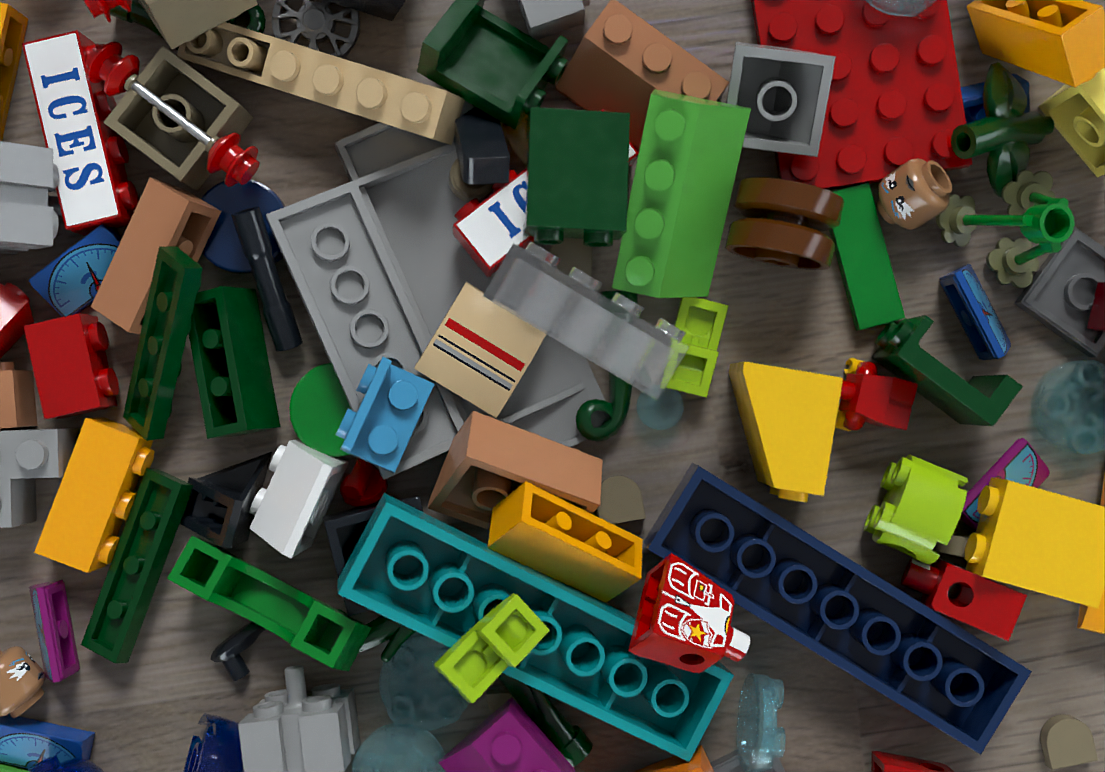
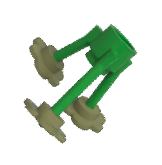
(1031, 208)

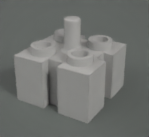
(26, 209)
(300, 730)

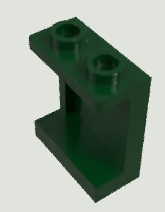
(490, 62)
(576, 176)
(968, 403)

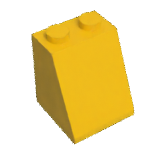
(787, 425)
(1039, 542)

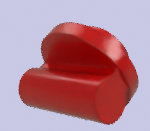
(363, 485)

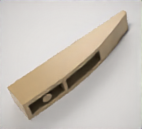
(327, 80)

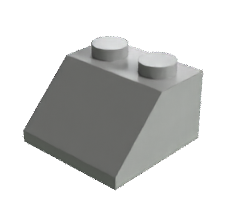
(785, 96)

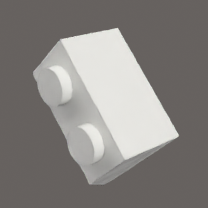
(296, 498)

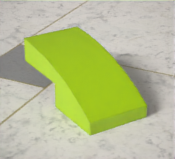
(703, 328)
(491, 646)

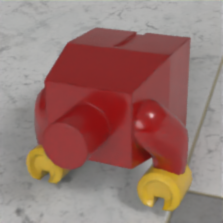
(873, 398)

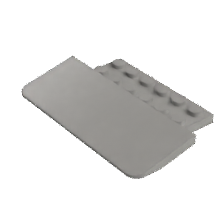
(385, 269)

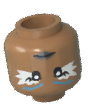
(914, 193)
(19, 681)

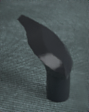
(229, 650)

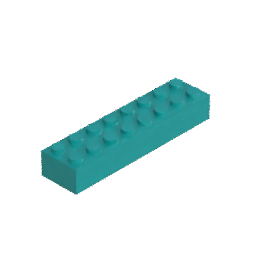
(448, 581)

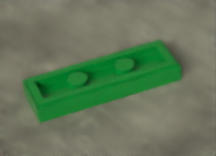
(865, 261)

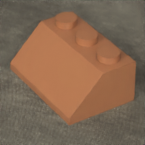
(625, 62)
(495, 458)

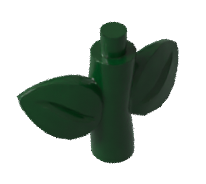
(1003, 131)

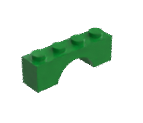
(270, 602)

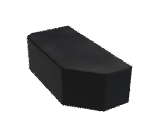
(481, 148)

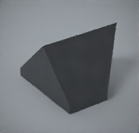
(222, 502)

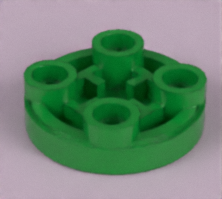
(318, 410)

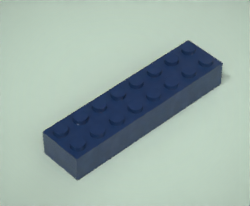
(838, 608)

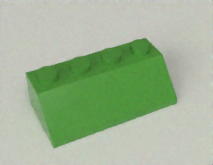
(680, 195)

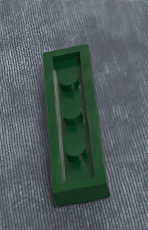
(162, 342)
(137, 565)

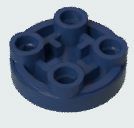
(223, 244)

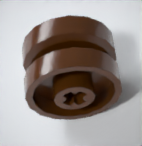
(784, 223)

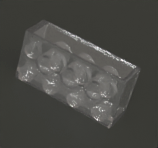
(587, 320)

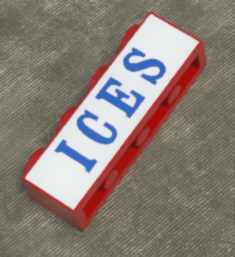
(85, 150)
(496, 223)

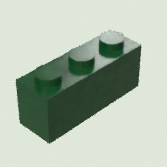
(232, 363)

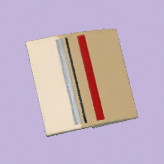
(480, 351)

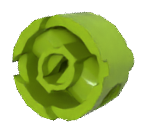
(917, 508)

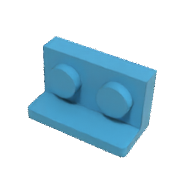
(385, 416)

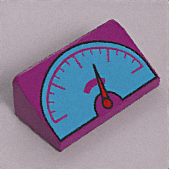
(1018, 465)
(54, 630)

